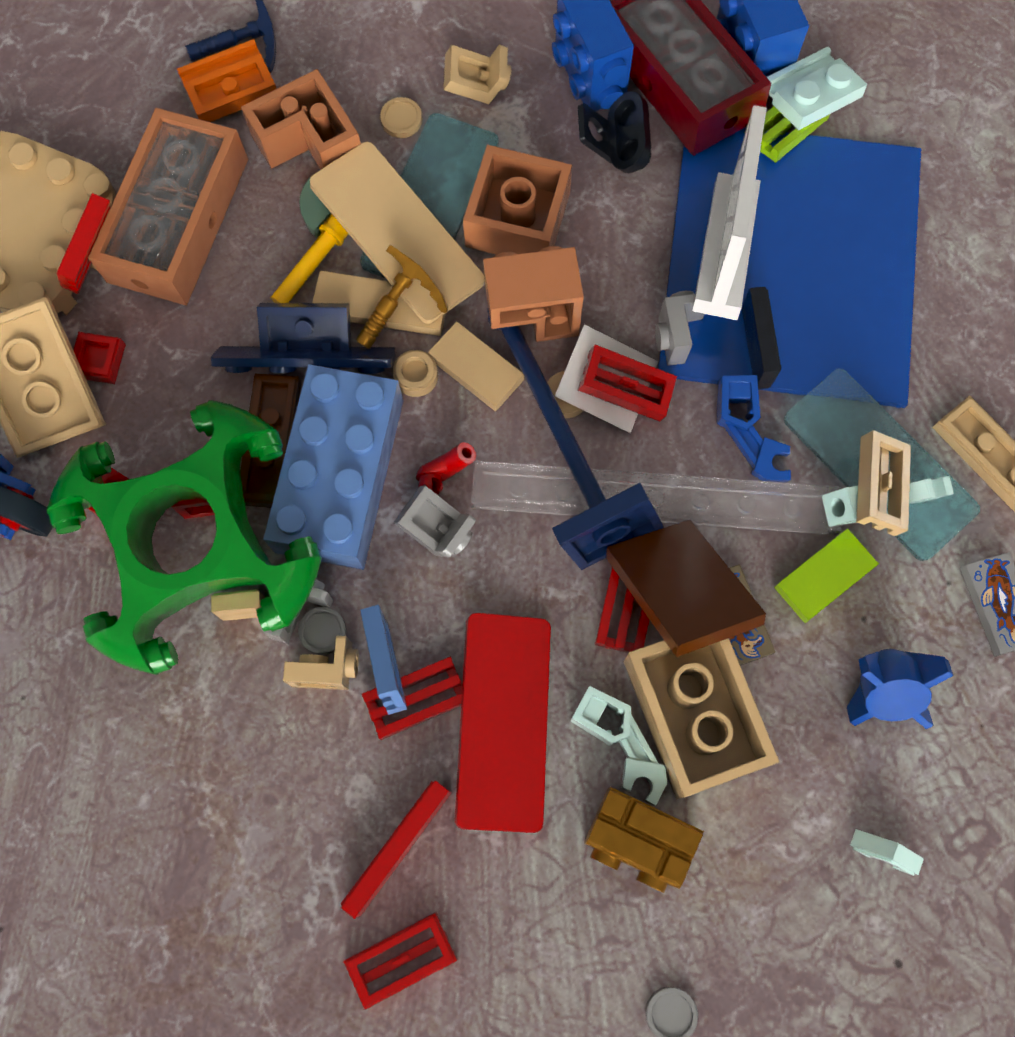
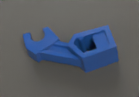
(757, 451)

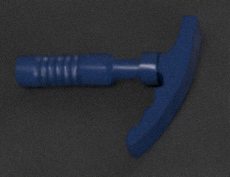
(230, 38)

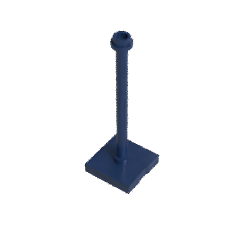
(606, 521)

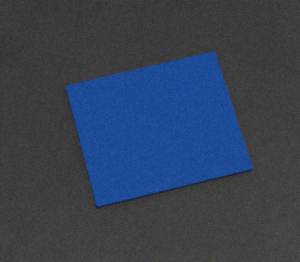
(831, 250)

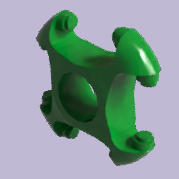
(130, 516)

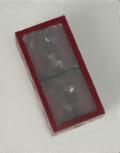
(691, 69)

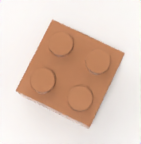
(516, 202)

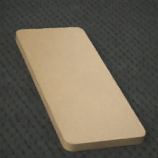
(383, 210)

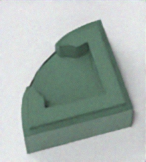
(312, 210)

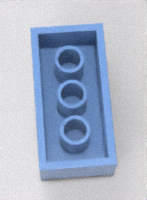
(335, 464)

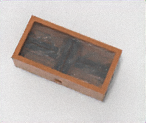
(169, 206)

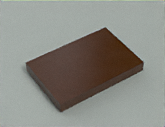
(685, 587)

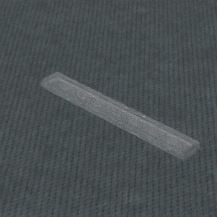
(674, 497)

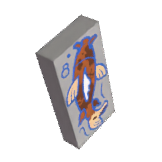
(993, 595)

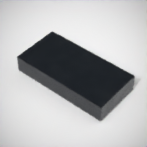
(761, 337)

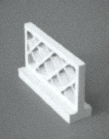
(731, 229)

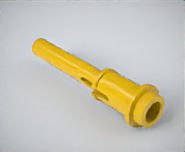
(331, 234)

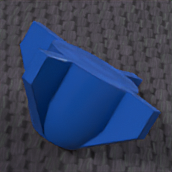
(897, 686)

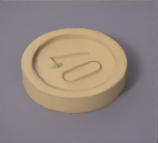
(401, 117)

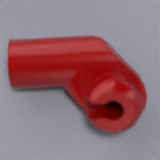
(445, 466)

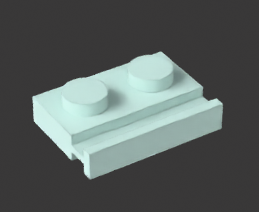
(814, 88)

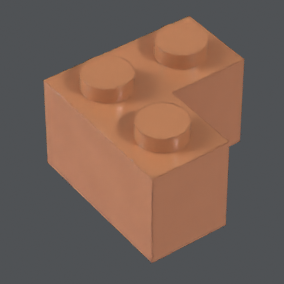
(301, 119)
(535, 290)

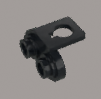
(624, 134)

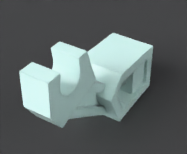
(842, 504)
(640, 758)

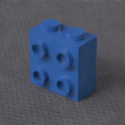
(592, 50)

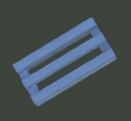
(383, 659)

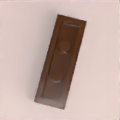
(274, 401)

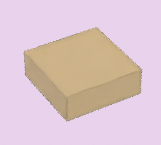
(236, 604)

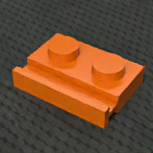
(226, 81)

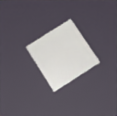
(574, 375)

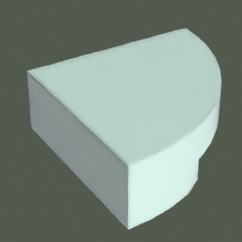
(887, 851)

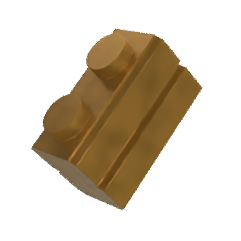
(644, 839)

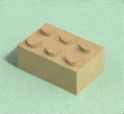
(700, 715)

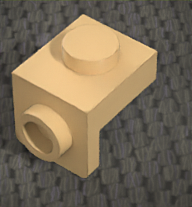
(476, 74)

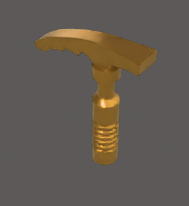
(389, 303)

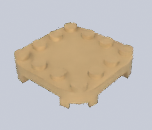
(39, 212)

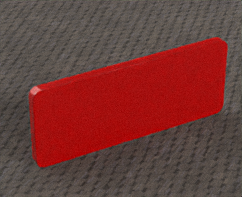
(503, 724)

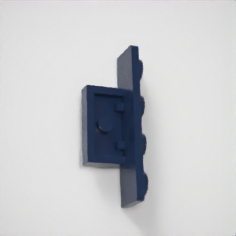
(303, 335)

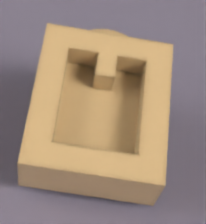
(315, 672)

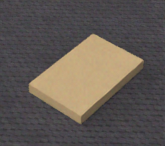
(41, 381)

